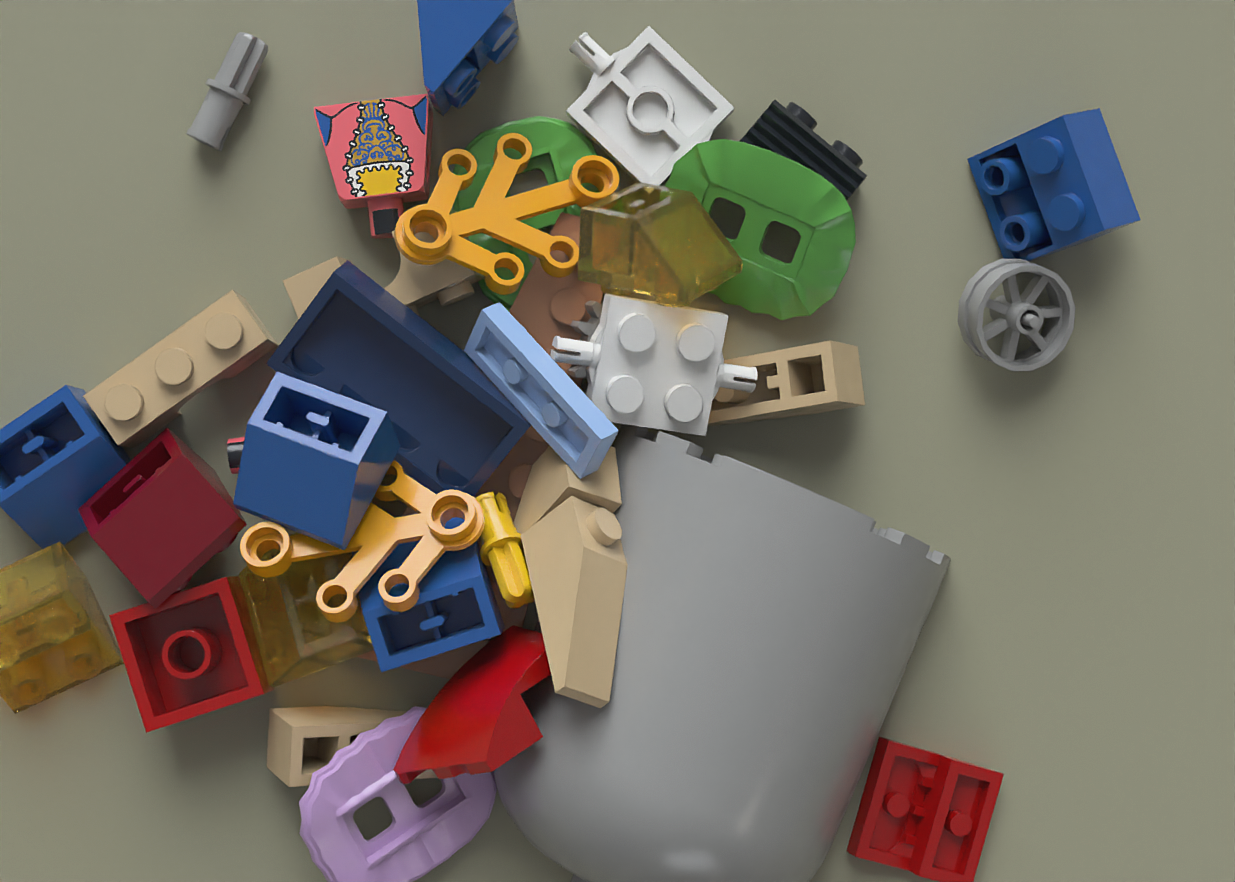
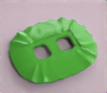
(554, 152)
(770, 191)

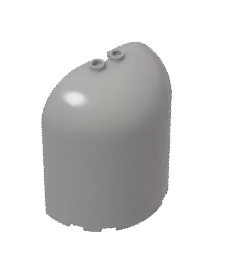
(741, 682)

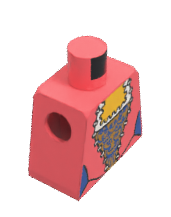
(379, 155)

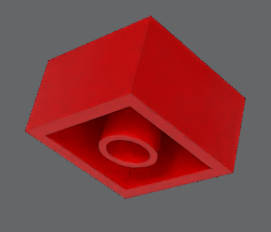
(191, 653)

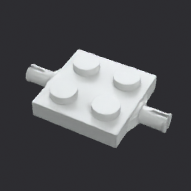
(645, 105)
(655, 364)

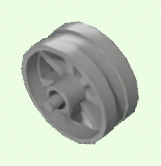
(1016, 314)

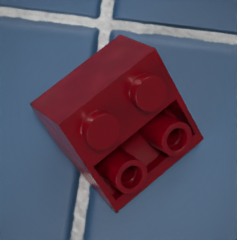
(162, 517)

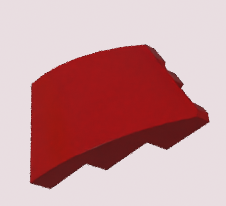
(479, 712)

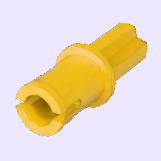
(504, 551)

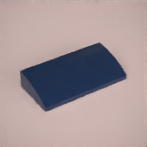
(383, 354)

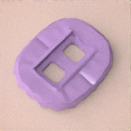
(418, 833)

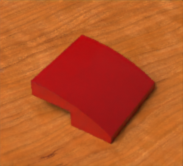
(924, 812)

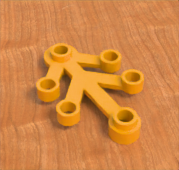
(500, 215)
(375, 540)

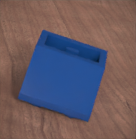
(459, 42)
(1054, 187)
(313, 460)
(55, 463)
(451, 612)

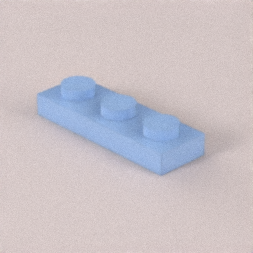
(540, 390)

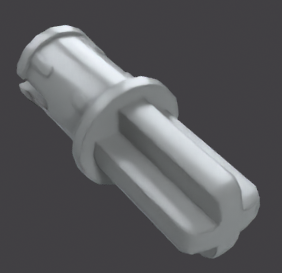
(228, 91)

